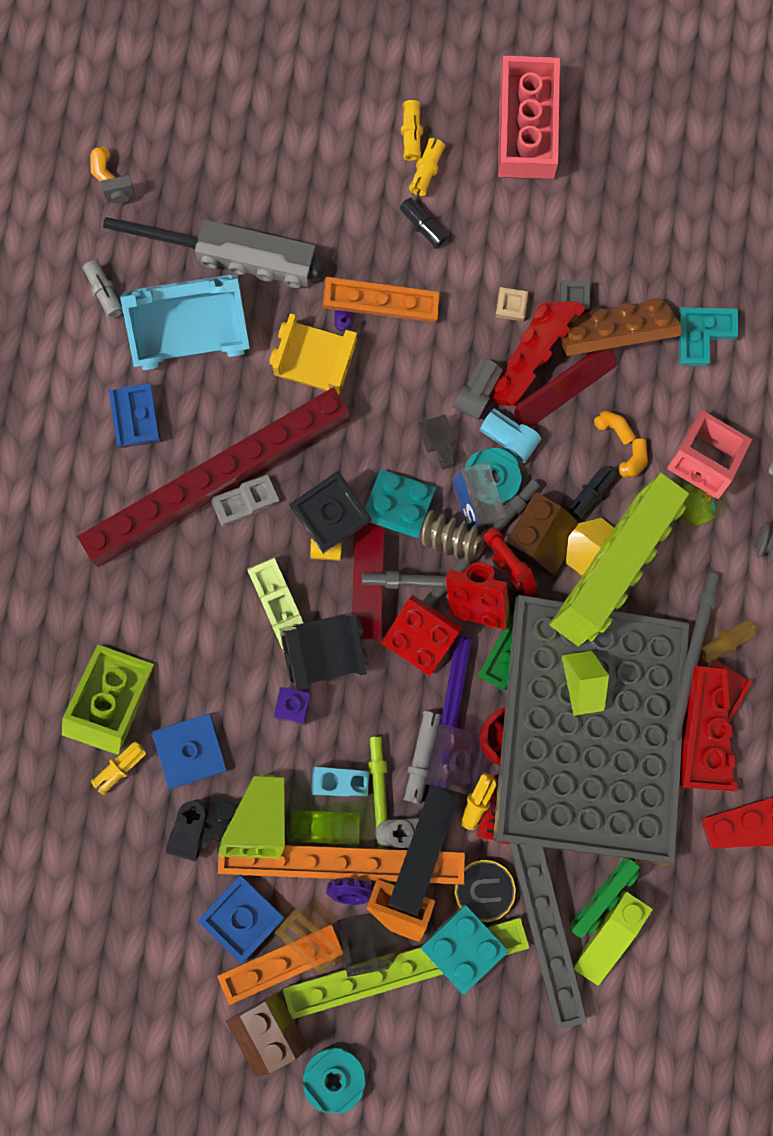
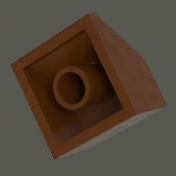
(542, 534)
(267, 1035)

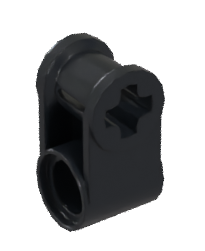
(187, 836)

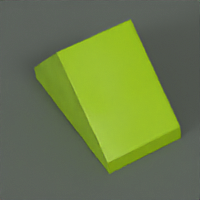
(586, 682)

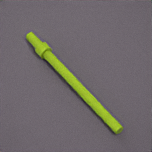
(377, 768)

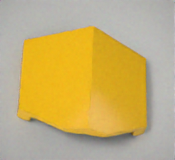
(585, 543)

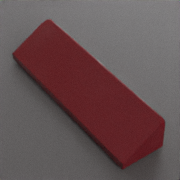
(565, 386)
(368, 598)

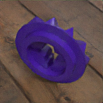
(349, 891)

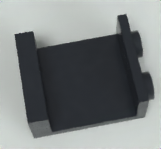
(323, 649)

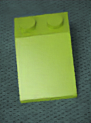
(106, 699)

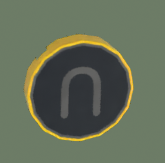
(486, 890)

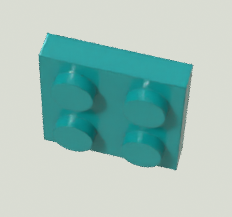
(399, 503)
(464, 949)

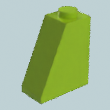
(258, 822)

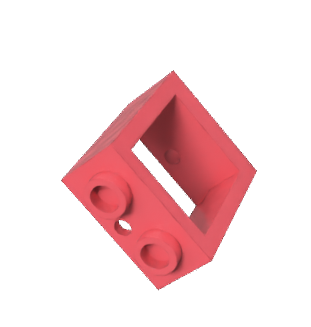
(713, 477)

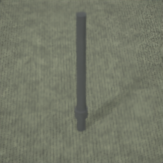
(514, 506)
(393, 579)
(706, 603)

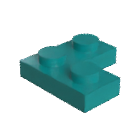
(700, 326)

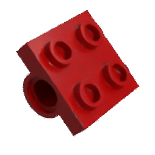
(478, 596)
(421, 635)

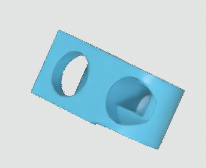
(339, 782)

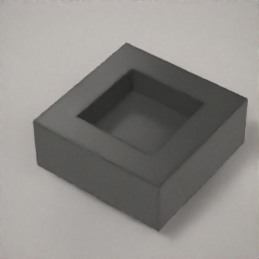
(118, 189)
(575, 291)

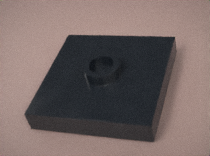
(330, 512)

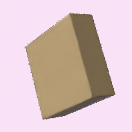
(511, 304)

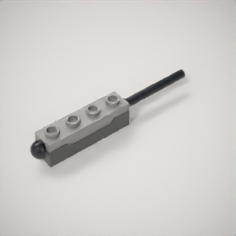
(240, 251)

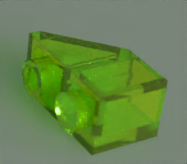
(325, 827)

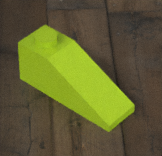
(612, 937)

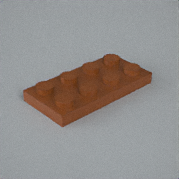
(620, 326)

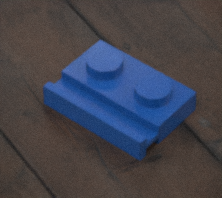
(134, 415)

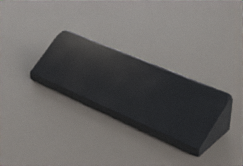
(423, 851)

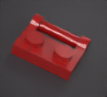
(504, 559)

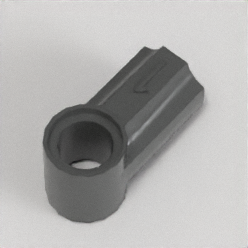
(475, 395)

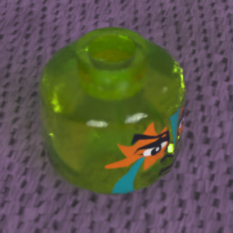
(699, 505)

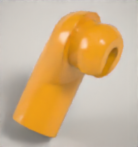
(98, 163)
(616, 422)
(637, 462)

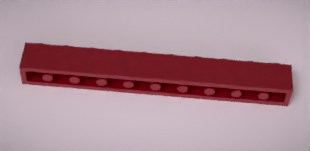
(214, 477)

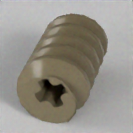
(451, 538)

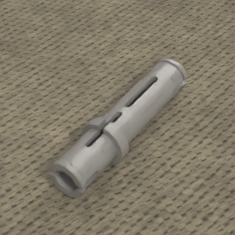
(422, 757)

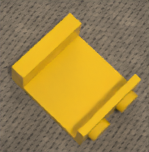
(312, 355)

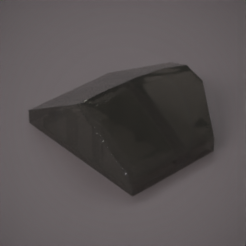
(367, 944)

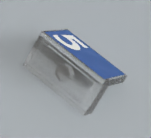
(478, 495)

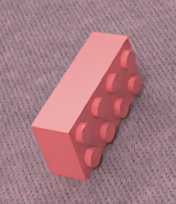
(528, 117)

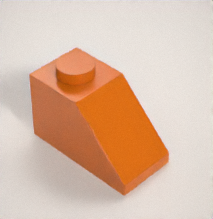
(397, 920)

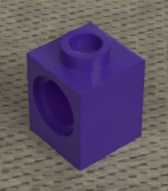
(292, 705)

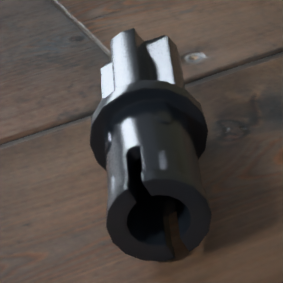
(423, 222)
(591, 492)

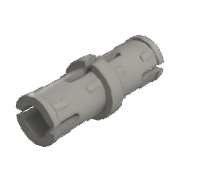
(102, 289)

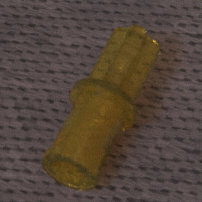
(728, 641)

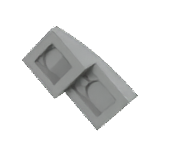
(245, 500)

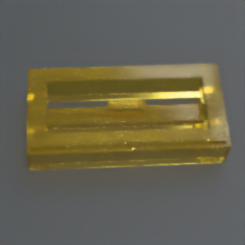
(316, 931)

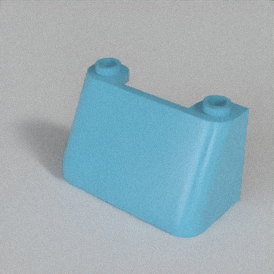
(185, 320)

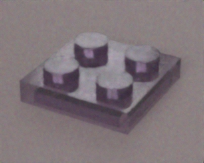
(455, 760)

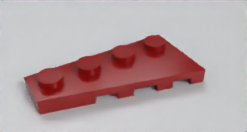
(547, 325)
(706, 745)
(741, 826)

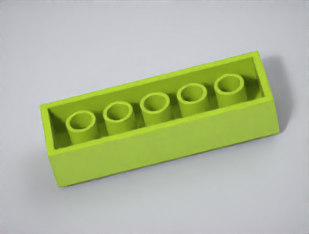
(620, 561)

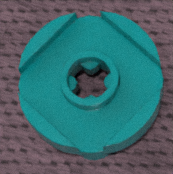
(507, 469)
(352, 1081)

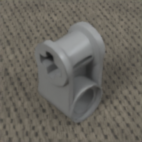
(404, 832)

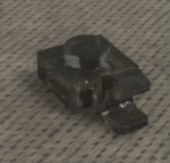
(438, 436)

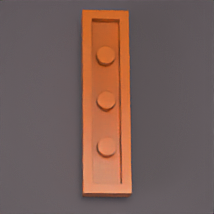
(380, 299)
(271, 968)

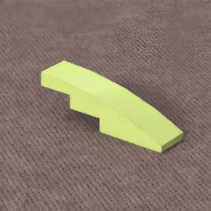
(274, 595)

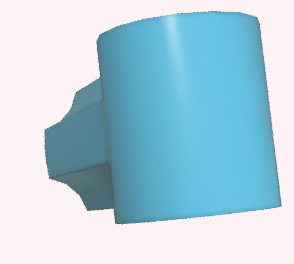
(515, 439)

